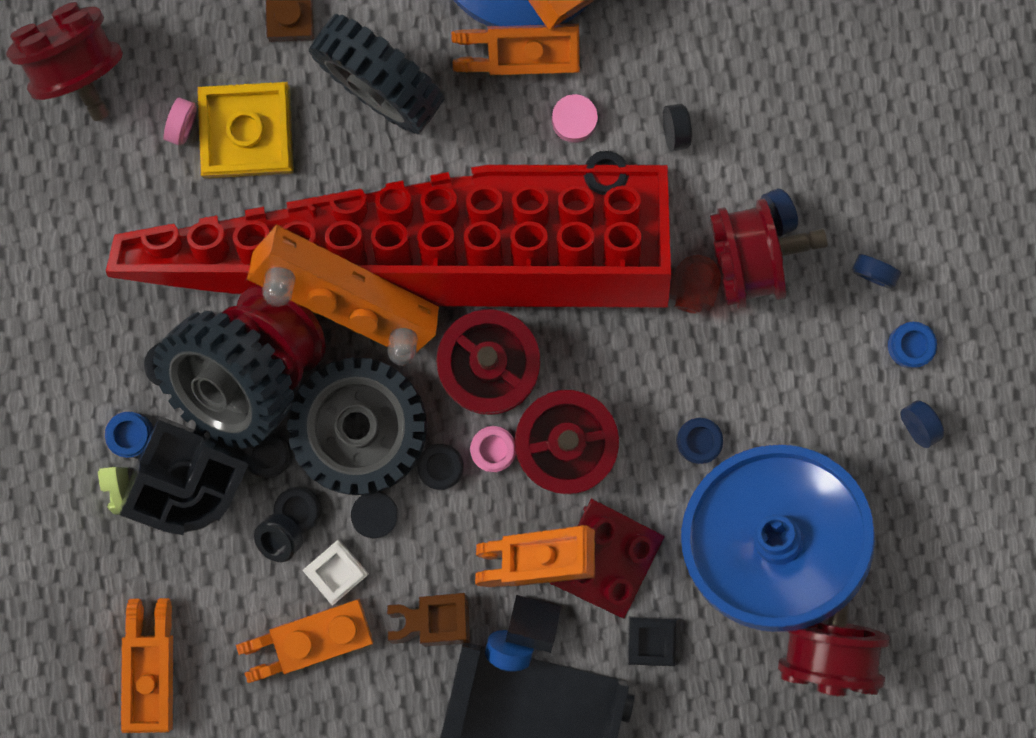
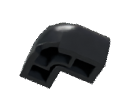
(182, 479)

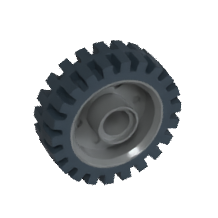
(376, 73)
(223, 379)
(321, 420)

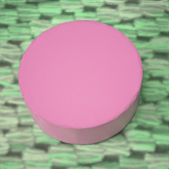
(574, 118)
(180, 121)
(493, 449)

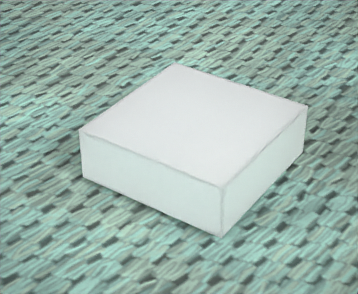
(335, 572)

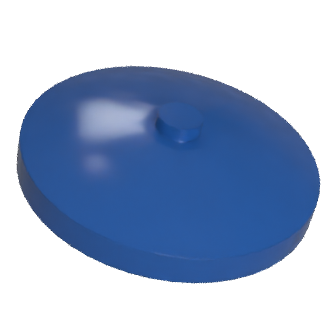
(778, 538)

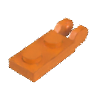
(521, 49)
(539, 557)
(311, 640)
(147, 671)

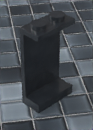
(533, 702)

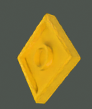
(245, 130)

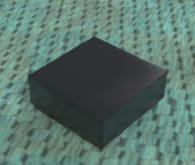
(533, 623)
(651, 641)

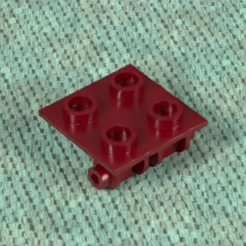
(620, 559)

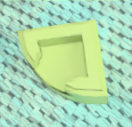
(115, 481)

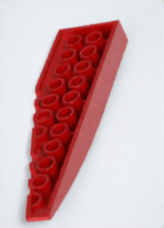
(453, 240)

